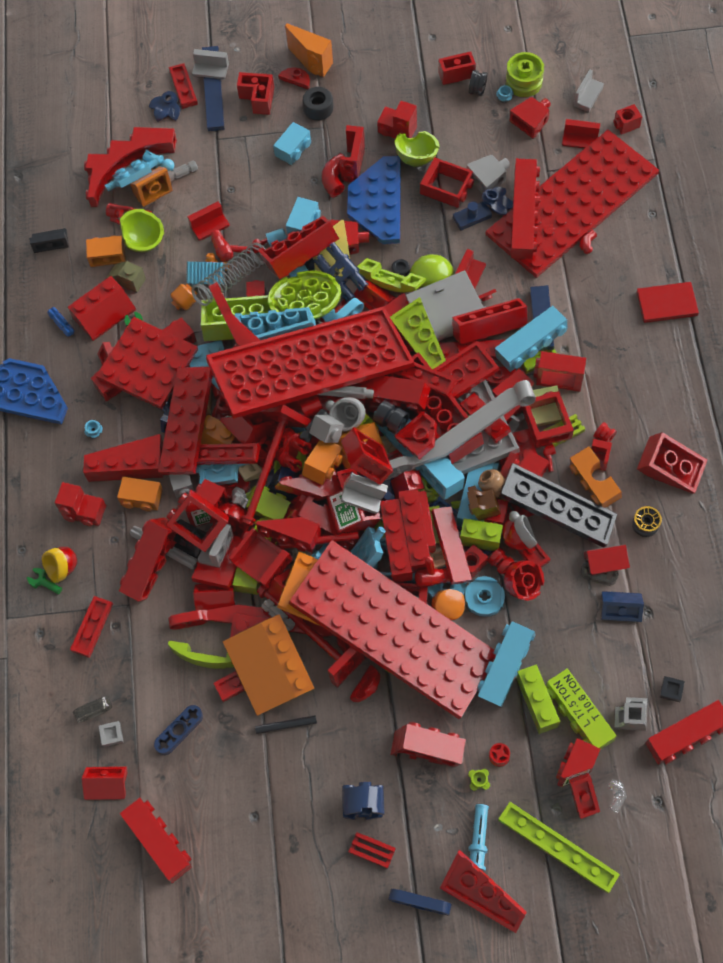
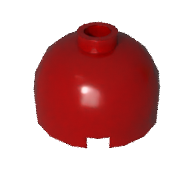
(235, 514)
(524, 580)

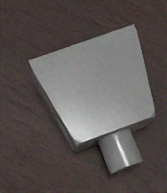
(488, 172)

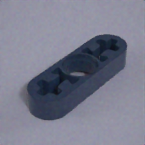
(179, 738)
(420, 902)

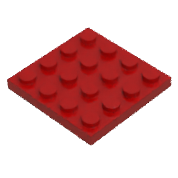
(146, 362)

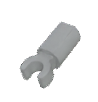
(239, 497)

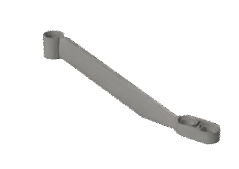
(520, 394)

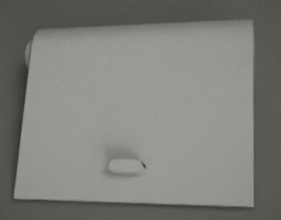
(455, 299)

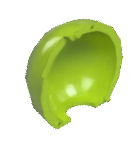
(417, 150)
(141, 230)
(432, 268)

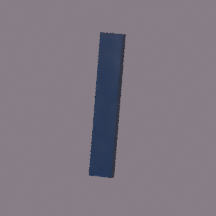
(213, 100)

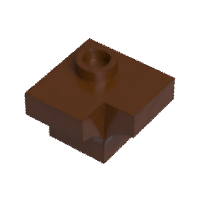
(482, 503)

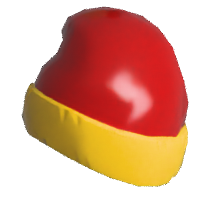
(59, 563)

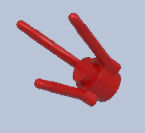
(116, 211)

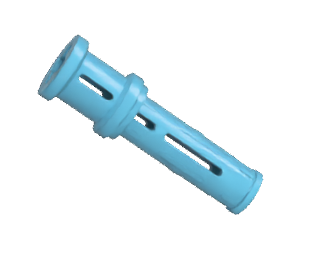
(475, 848)

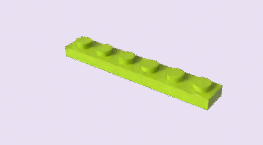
(559, 847)

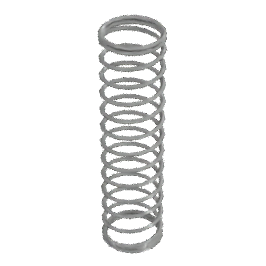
(255, 258)

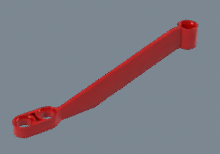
(242, 336)
(225, 615)

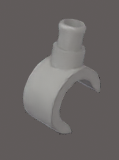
(515, 422)

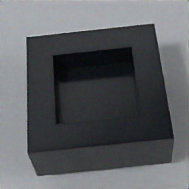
(672, 689)

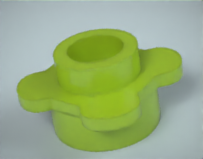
(474, 775)

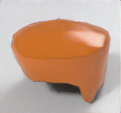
(449, 603)

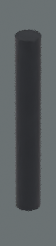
(285, 724)

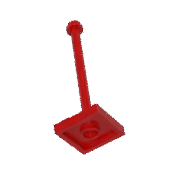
(285, 418)
(344, 664)

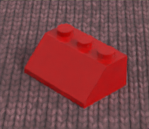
(101, 308)

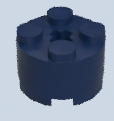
(363, 801)

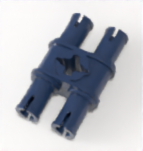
(349, 271)

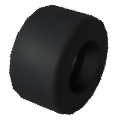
(315, 95)

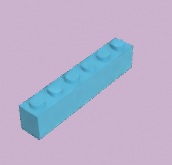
(438, 473)

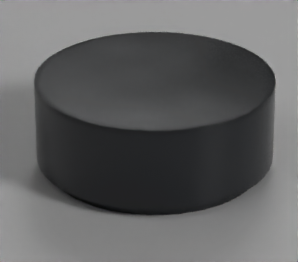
(401, 267)

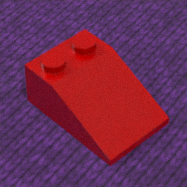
(672, 463)

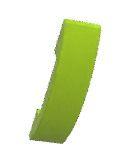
(373, 272)
(209, 661)

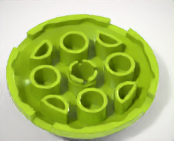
(307, 289)

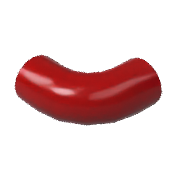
(330, 176)

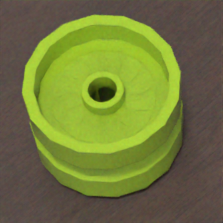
(525, 74)

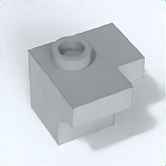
(632, 715)

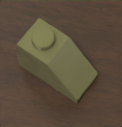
(128, 275)

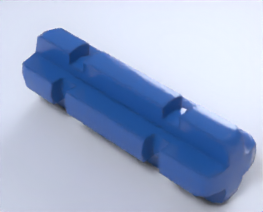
(60, 321)

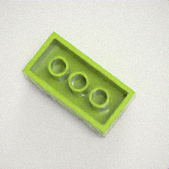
(214, 325)

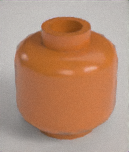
(183, 297)

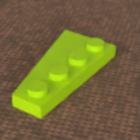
(418, 332)

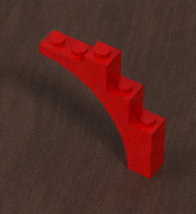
(122, 153)

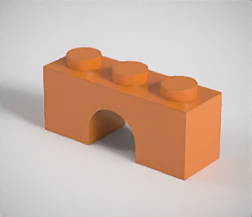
(603, 492)

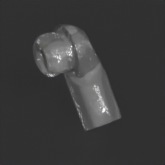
(619, 793)

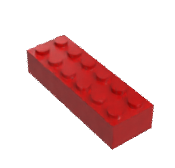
(447, 415)

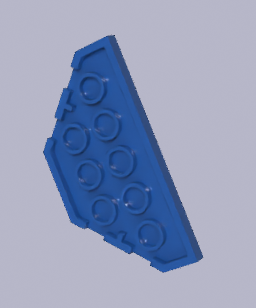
(376, 200)
(30, 392)

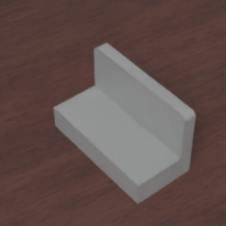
(210, 64)
(588, 92)
(363, 493)
(215, 553)

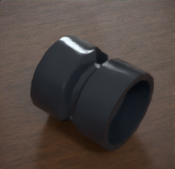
(391, 417)

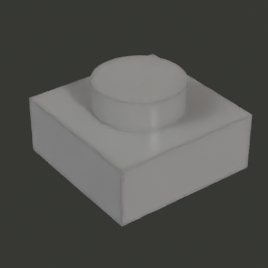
(111, 734)

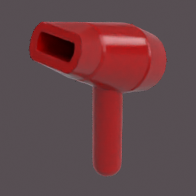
(223, 249)
(430, 575)

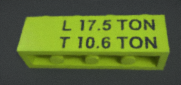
(580, 710)

